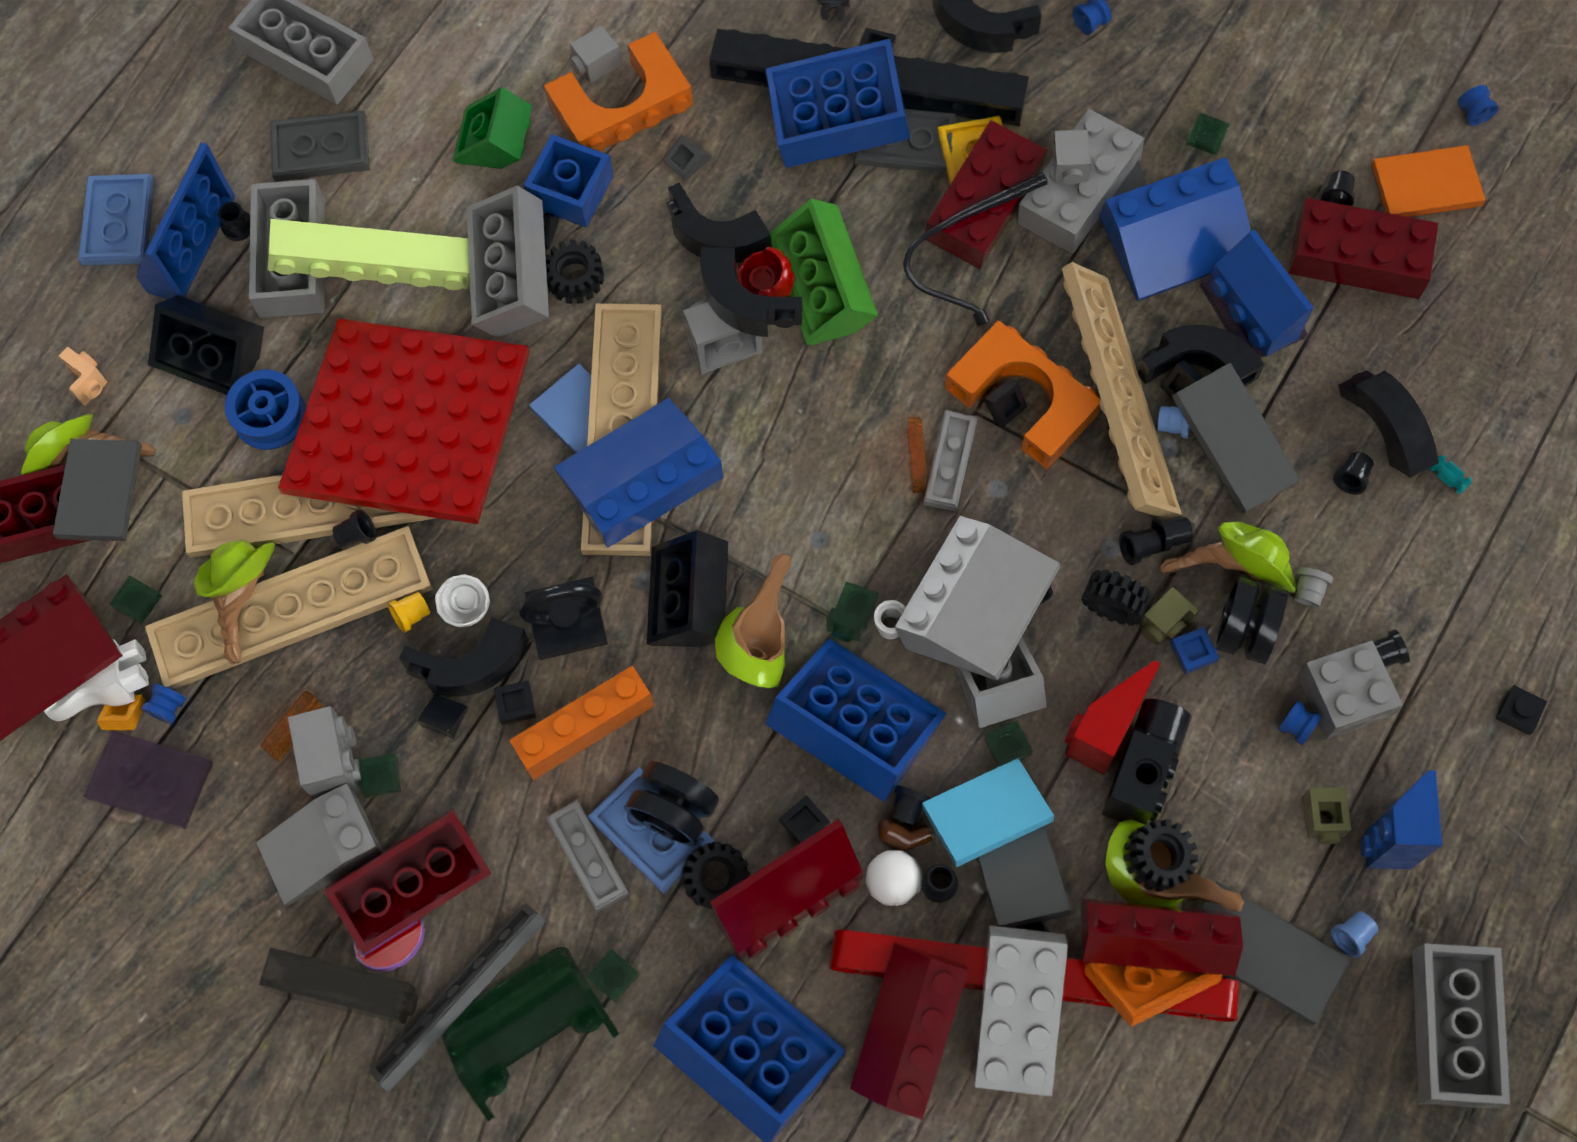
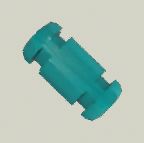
(1451, 474)

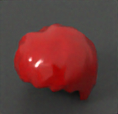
(767, 273)

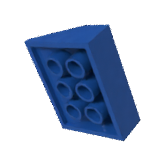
(837, 103)
(1176, 227)
(186, 228)
(640, 471)
(855, 719)
(748, 1048)

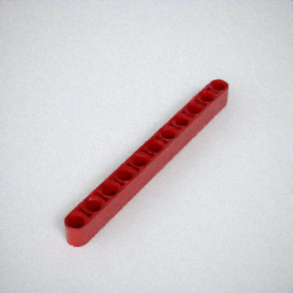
(870, 952)

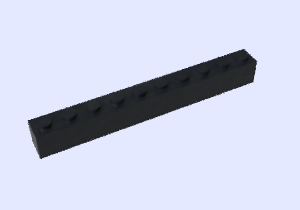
(923, 83)

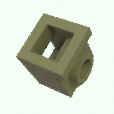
(1168, 617)
(1332, 803)

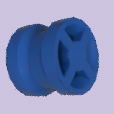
(1091, 15)
(1478, 105)
(163, 703)
(1300, 722)

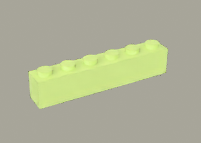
(368, 254)

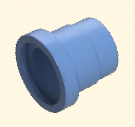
(1173, 421)
(1354, 934)

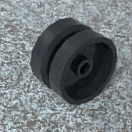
(1256, 621)
(672, 803)

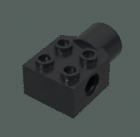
(1148, 757)

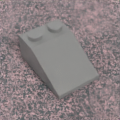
(1015, 692)
(319, 844)

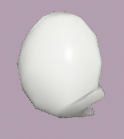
(462, 600)
(894, 878)

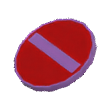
(395, 950)

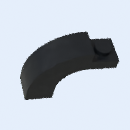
(986, 29)
(695, 231)
(736, 304)
(1202, 347)
(1397, 416)
(474, 672)

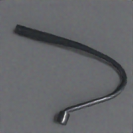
(995, 200)

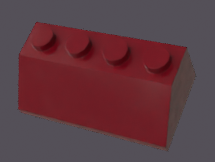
(407, 881)
(1160, 937)
(909, 1030)

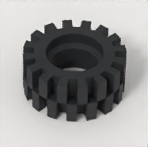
(574, 255)
(1116, 597)
(1176, 844)
(699, 859)

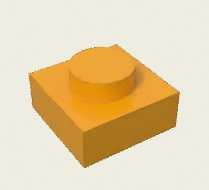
(121, 717)

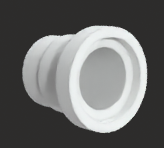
(888, 609)

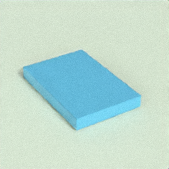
(987, 812)

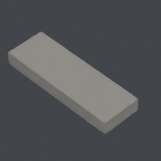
(950, 461)
(587, 856)

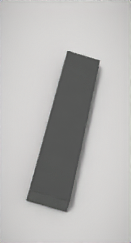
(456, 997)

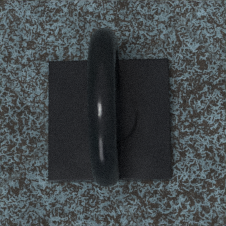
(565, 617)

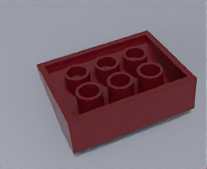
(49, 651)
(788, 891)

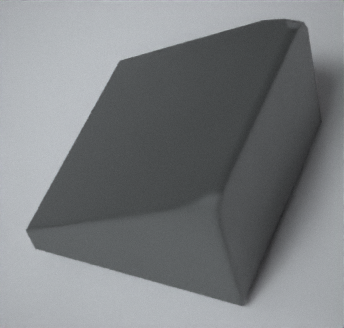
(686, 157)

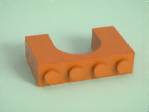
(600, 127)
(1005, 354)

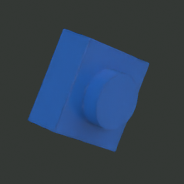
(1194, 650)

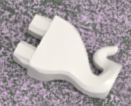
(109, 687)

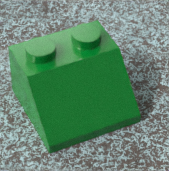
(493, 130)

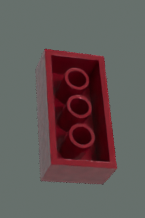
(994, 164)
(1363, 248)
(30, 513)

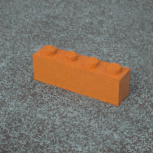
(582, 722)

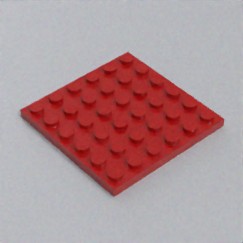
(405, 421)

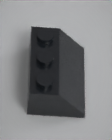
(203, 343)
(687, 590)

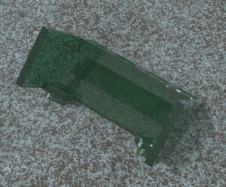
(519, 1019)

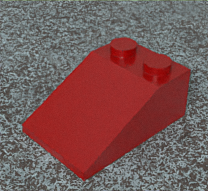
(1100, 731)

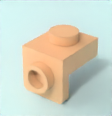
(90, 379)

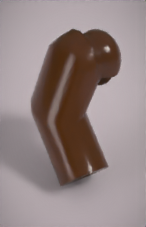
(901, 838)

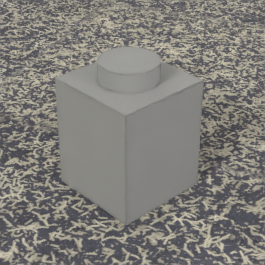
(595, 54)
(1071, 156)

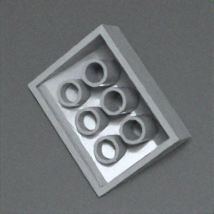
(976, 599)

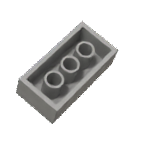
(302, 46)
(1067, 211)
(507, 262)
(269, 291)
(1020, 1010)
(1460, 1026)

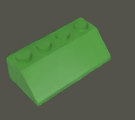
(825, 272)

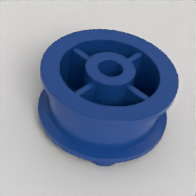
(265, 409)

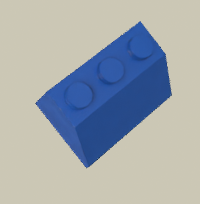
(1260, 295)
(1406, 829)

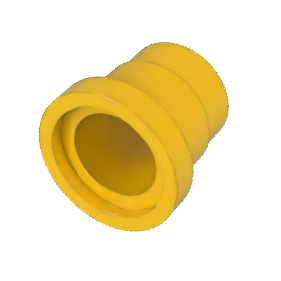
(408, 611)

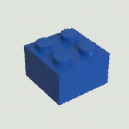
(570, 179)

